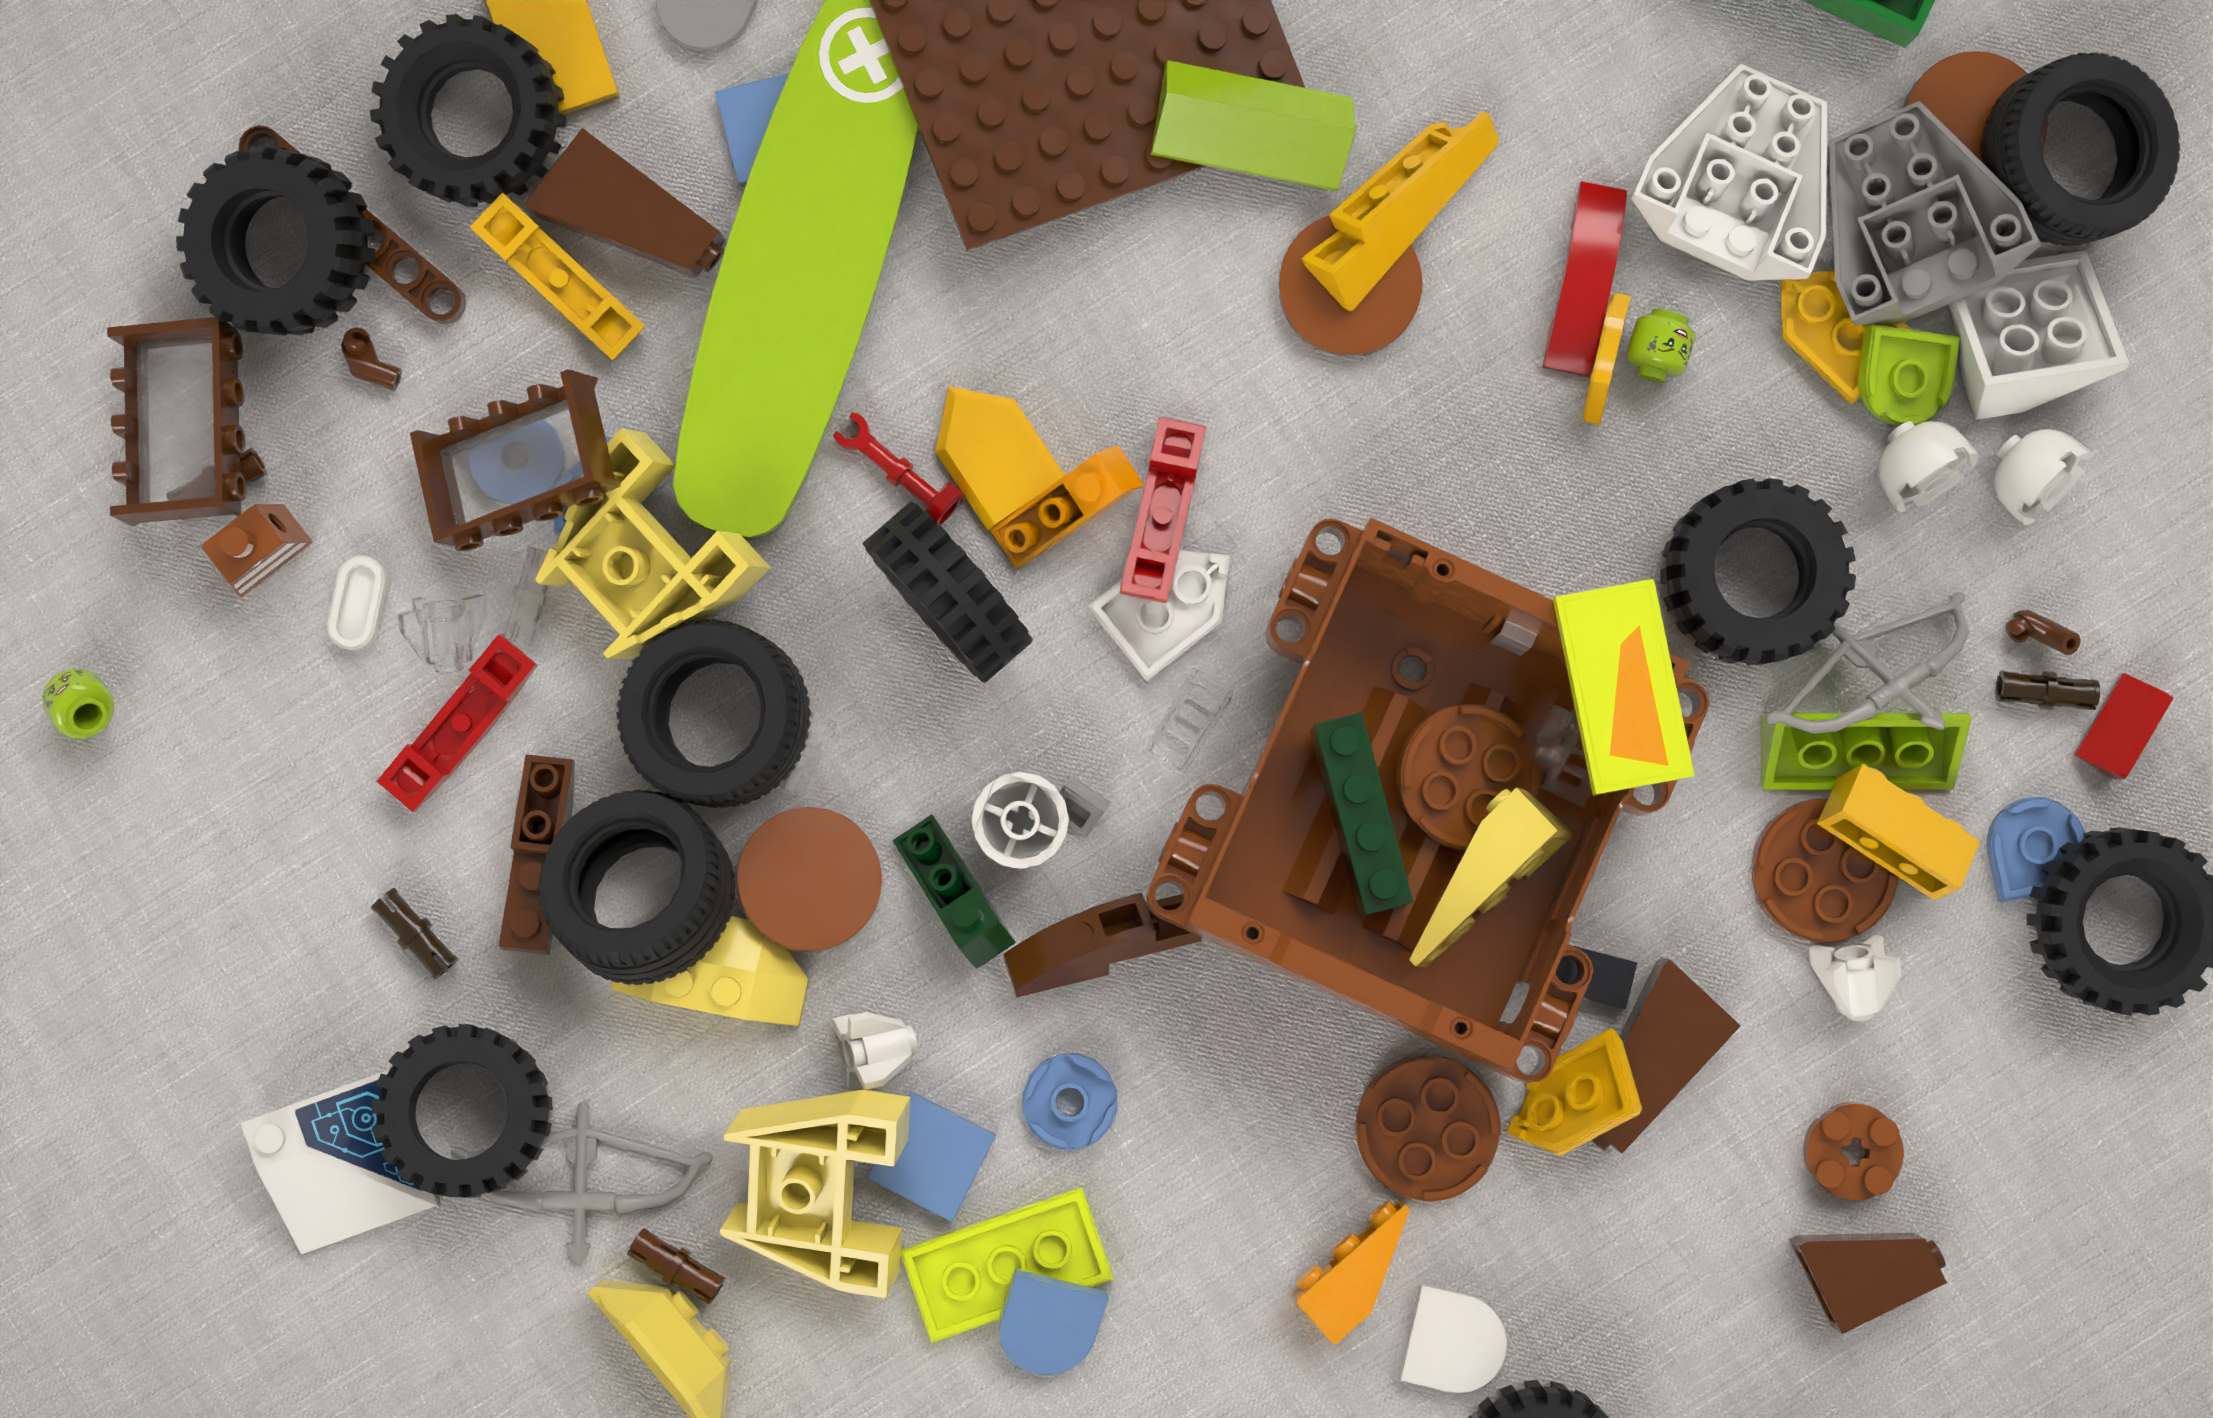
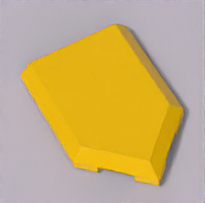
(1822, 330)
(993, 454)
(1580, 1097)

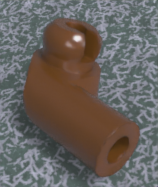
(364, 363)
(2042, 629)

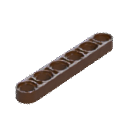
(390, 253)

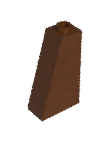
(618, 205)
(1667, 1043)

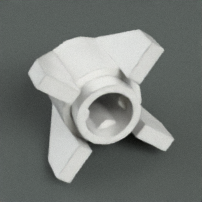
(1857, 976)
(874, 1048)

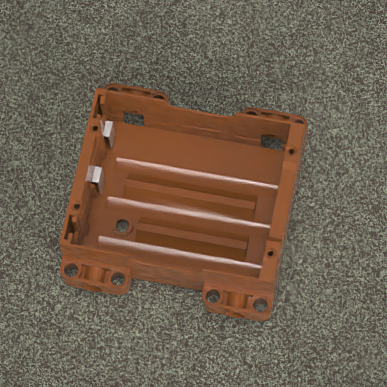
(1272, 865)

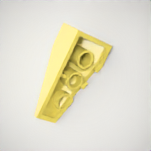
(1506, 846)

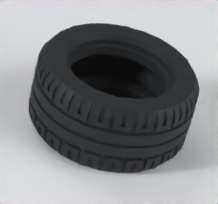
(2136, 117)
(647, 705)
(594, 843)

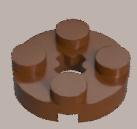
(1874, 1171)

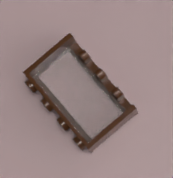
(179, 420)
(515, 463)

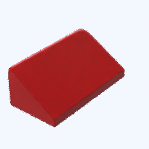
(2123, 726)

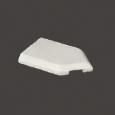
(1159, 632)

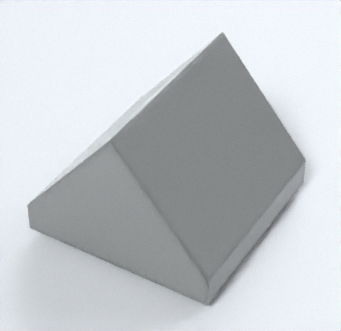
(1083, 805)

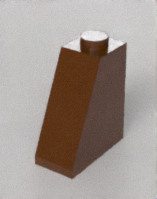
(1867, 1273)

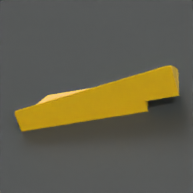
(1396, 206)

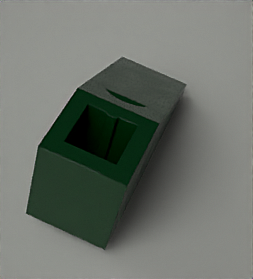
(954, 892)

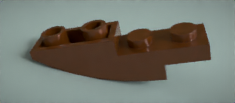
(541, 812)
(1090, 941)

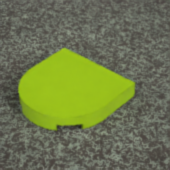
(1906, 373)

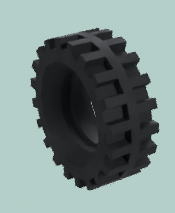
(411, 92)
(948, 591)
(2186, 931)

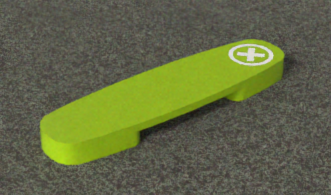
(796, 277)

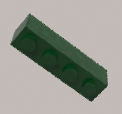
(1360, 814)

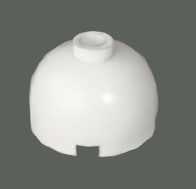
(1923, 462)
(2037, 471)
(1020, 820)

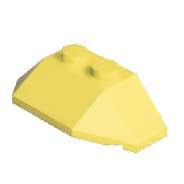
(736, 979)
(670, 1342)

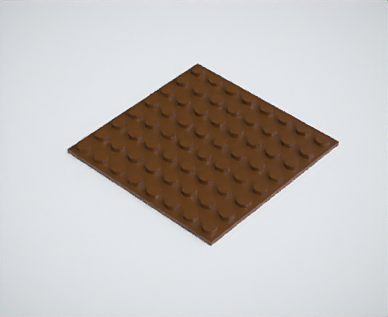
(1059, 99)

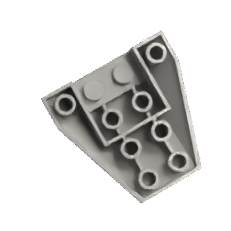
(1918, 219)

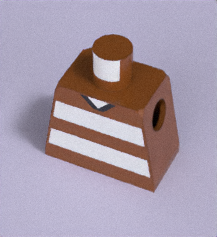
(254, 547)

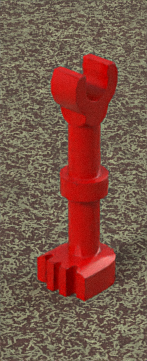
(899, 472)

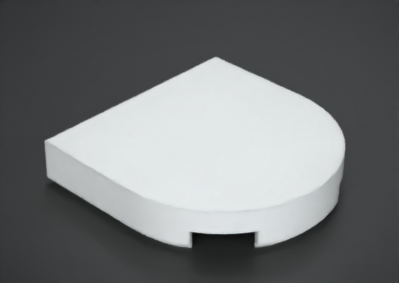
(1453, 1342)

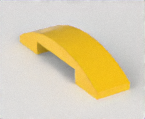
(557, 276)

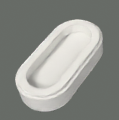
(357, 603)

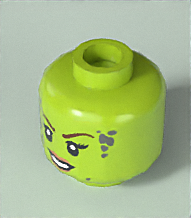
(1661, 345)
(78, 703)

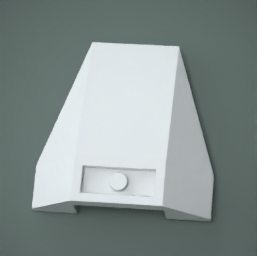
(1743, 180)

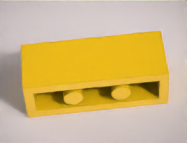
(1899, 832)

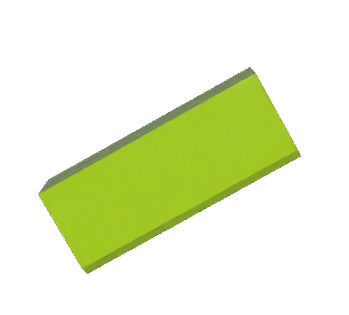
(1253, 126)
(1893, 743)

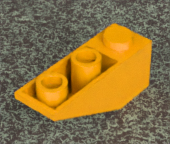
(1067, 505)
(1349, 1284)

